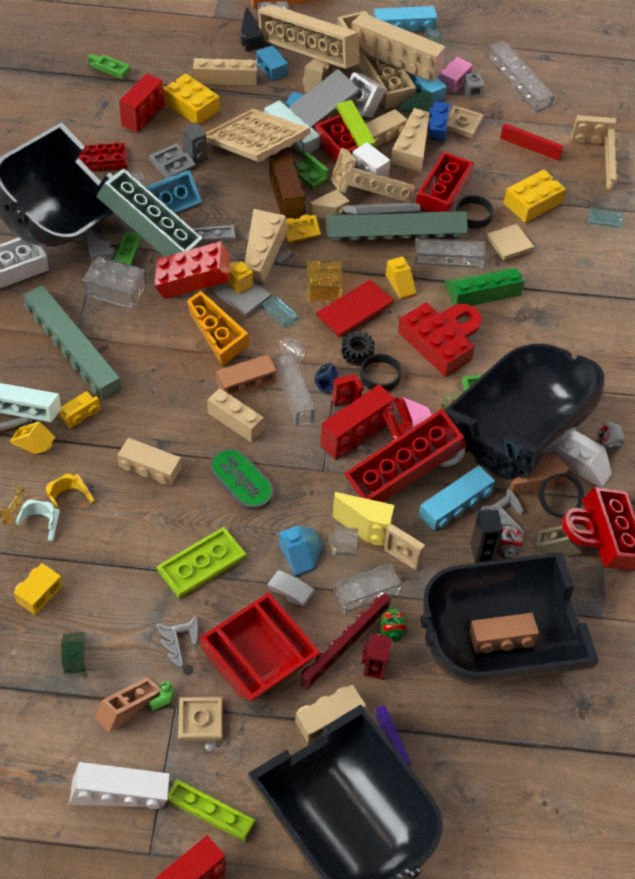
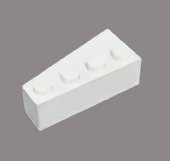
(118, 787)

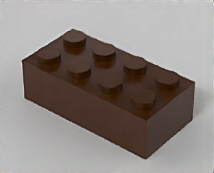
(286, 185)

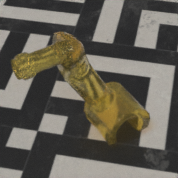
(7, 512)

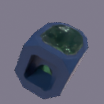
(325, 377)

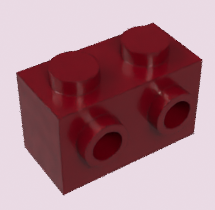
(376, 656)

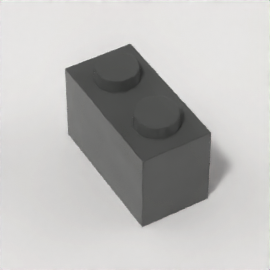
(195, 142)

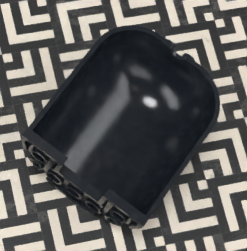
(49, 190)
(526, 407)
(498, 590)
(352, 803)

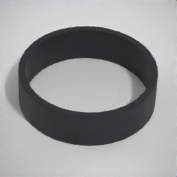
(476, 199)
(380, 358)
(542, 489)

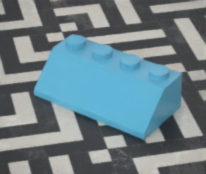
(176, 191)

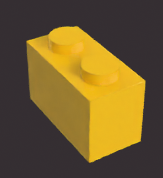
(38, 588)

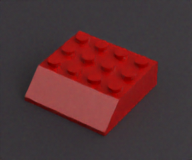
(257, 647)

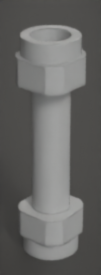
(14, 423)

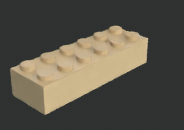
(399, 47)

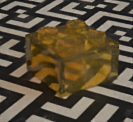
(323, 280)

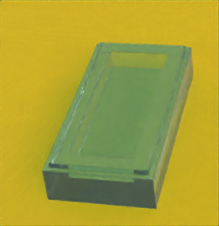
(605, 217)
(280, 311)

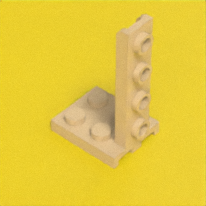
(599, 131)
(345, 174)

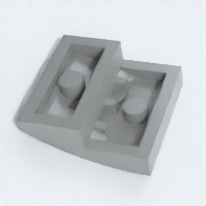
(171, 161)

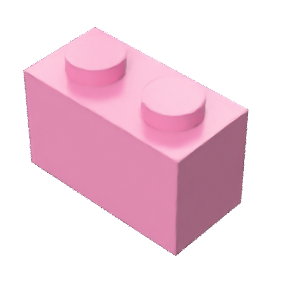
(454, 74)

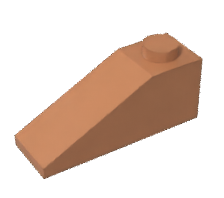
(550, 466)
(125, 704)

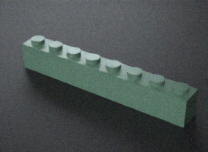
(72, 342)

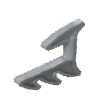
(510, 499)
(170, 634)

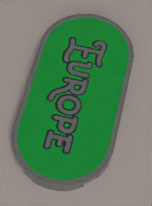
(241, 479)

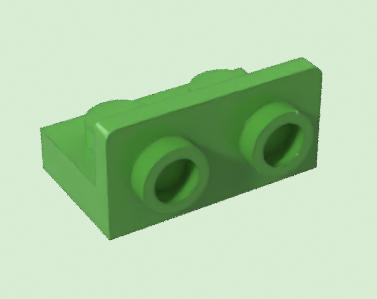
(312, 172)

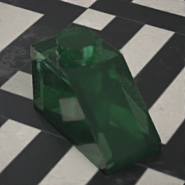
(420, 100)
(73, 652)

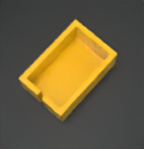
(191, 99)
(534, 196)

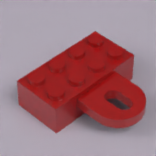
(440, 336)
(608, 527)

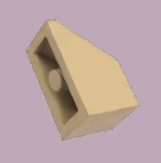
(329, 204)

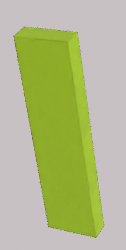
(355, 123)
(210, 810)

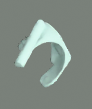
(47, 509)

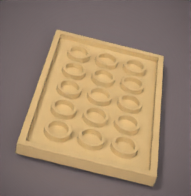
(257, 135)

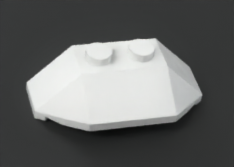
(585, 458)

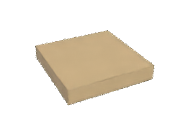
(464, 121)
(510, 242)
(404, 547)
(200, 719)

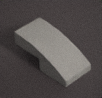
(293, 588)

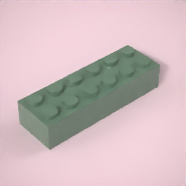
(147, 215)

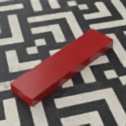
(531, 141)

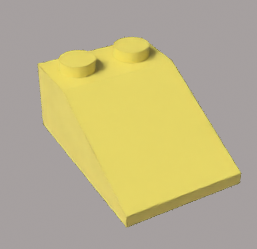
(366, 515)

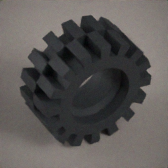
(357, 340)

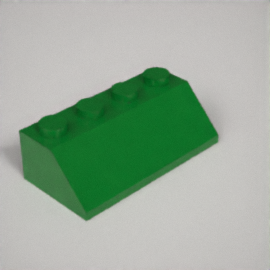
(485, 287)

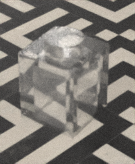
(344, 541)

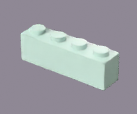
(310, 142)
(29, 402)

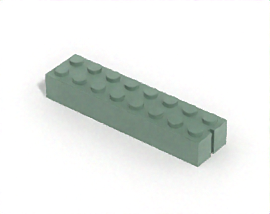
(398, 224)

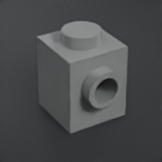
(473, 85)

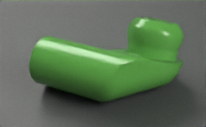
(164, 698)

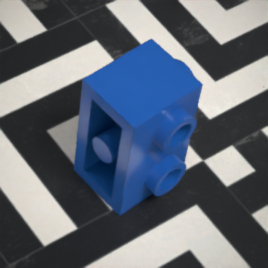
(439, 121)

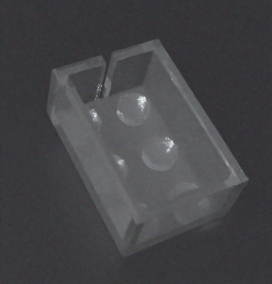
(114, 282)

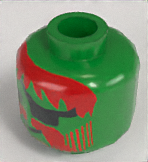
(393, 624)

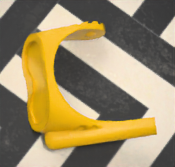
(64, 483)

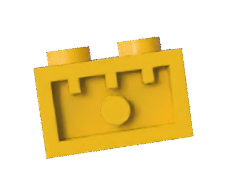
(302, 228)
(79, 409)

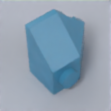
(301, 548)

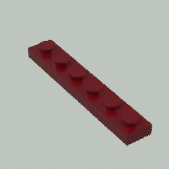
(340, 645)

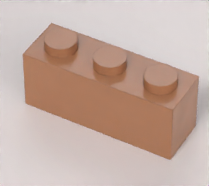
(246, 375)
(504, 633)

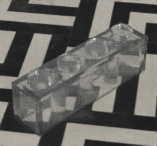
(449, 253)
(294, 389)

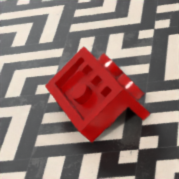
(346, 390)

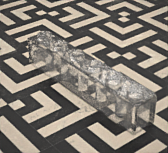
(520, 76)

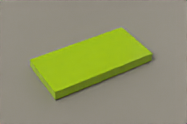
(201, 562)

